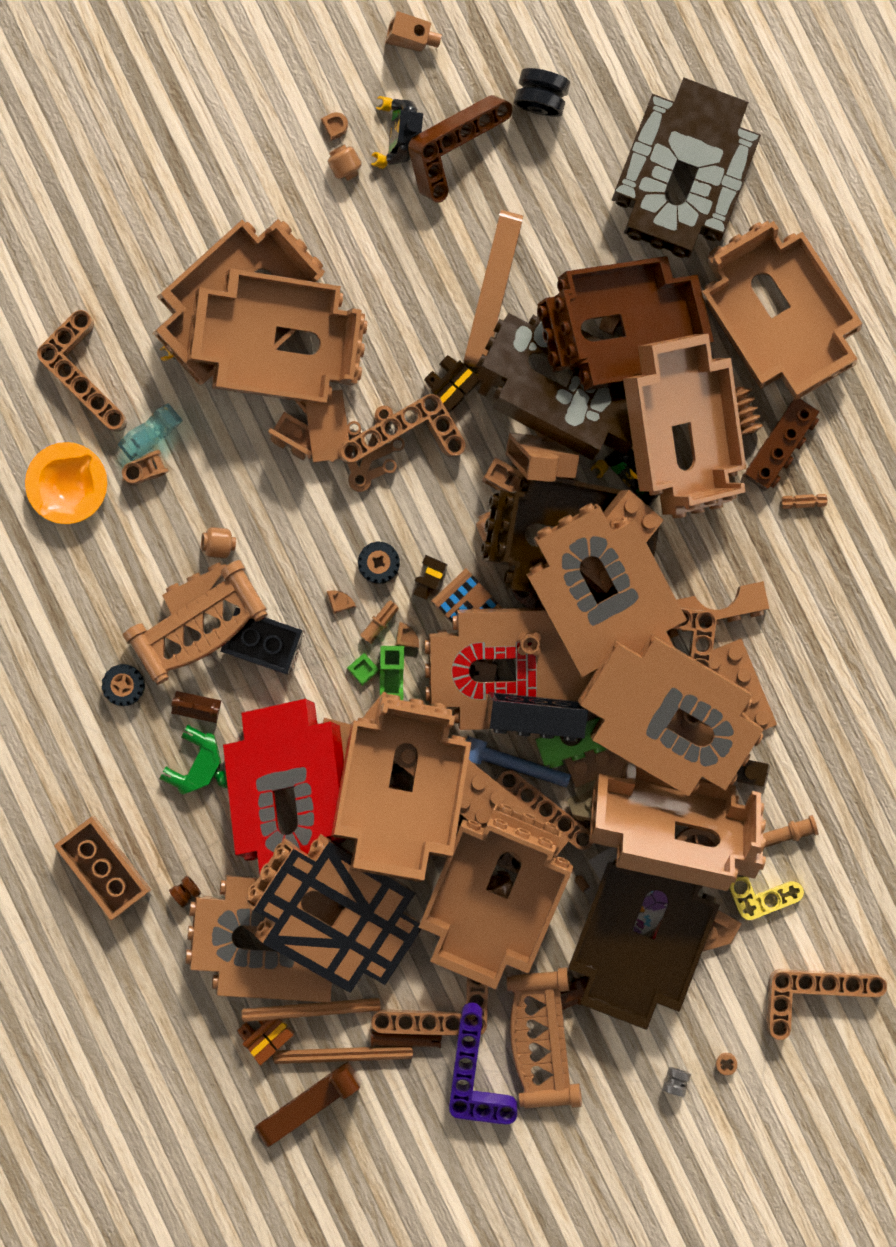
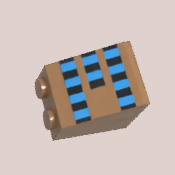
(463, 593)

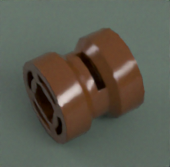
(179, 892)

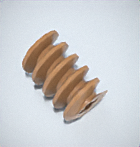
(745, 410)

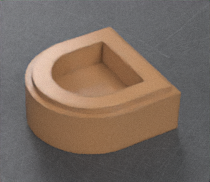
(335, 124)

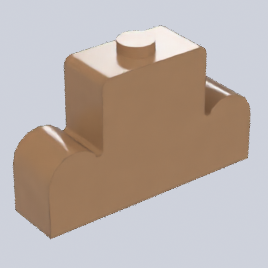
(541, 459)

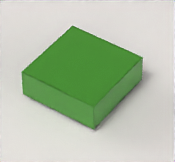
(363, 669)

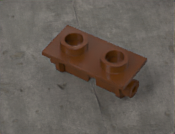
(196, 706)

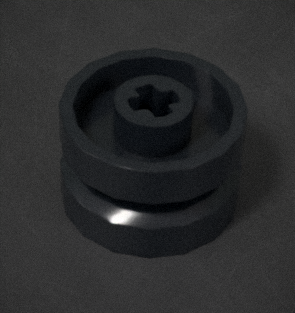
(542, 92)

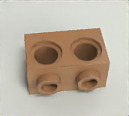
(503, 476)

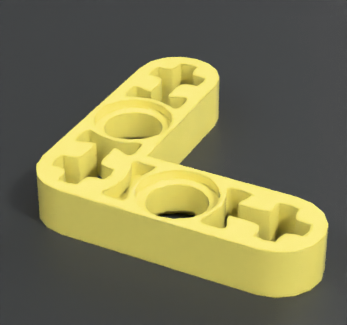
(758, 899)

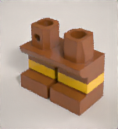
(257, 1041)

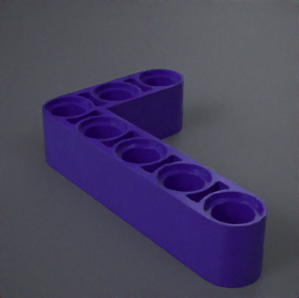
(466, 1071)

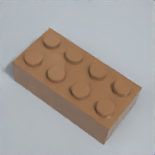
(623, 505)
(102, 867)

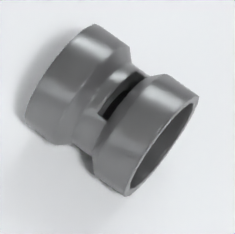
(676, 1081)

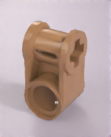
(146, 468)

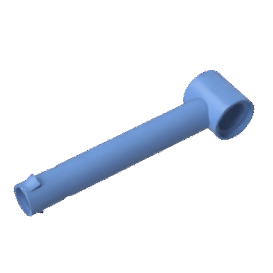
(480, 752)

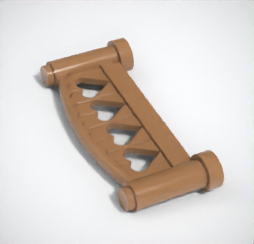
(151, 643)
(547, 989)

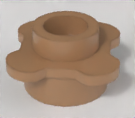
(534, 648)

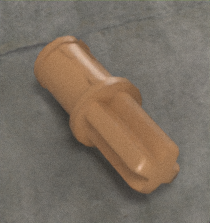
(379, 622)

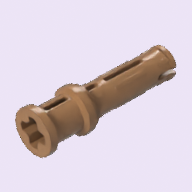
(793, 831)

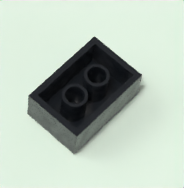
(265, 643)

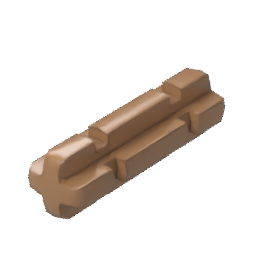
(804, 501)

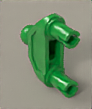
(204, 767)

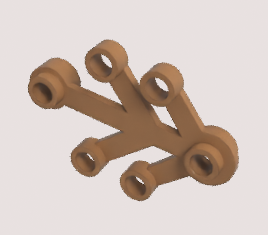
(368, 459)

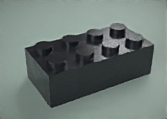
(536, 715)

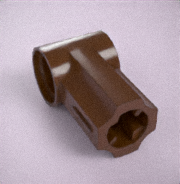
(574, 996)

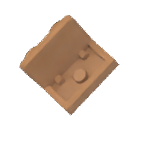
(292, 434)

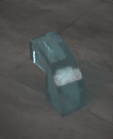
(150, 433)

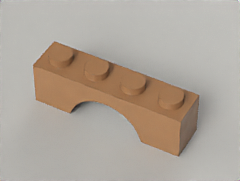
(749, 599)

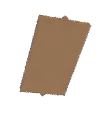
(328, 428)

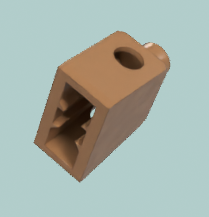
(403, 30)

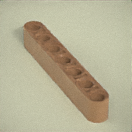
(493, 285)

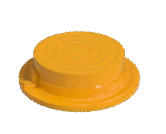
(66, 483)

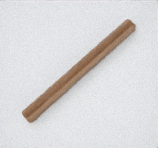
(310, 1009)
(342, 1054)

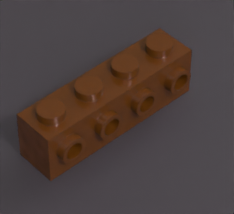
(781, 443)

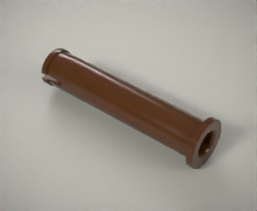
(405, 1040)

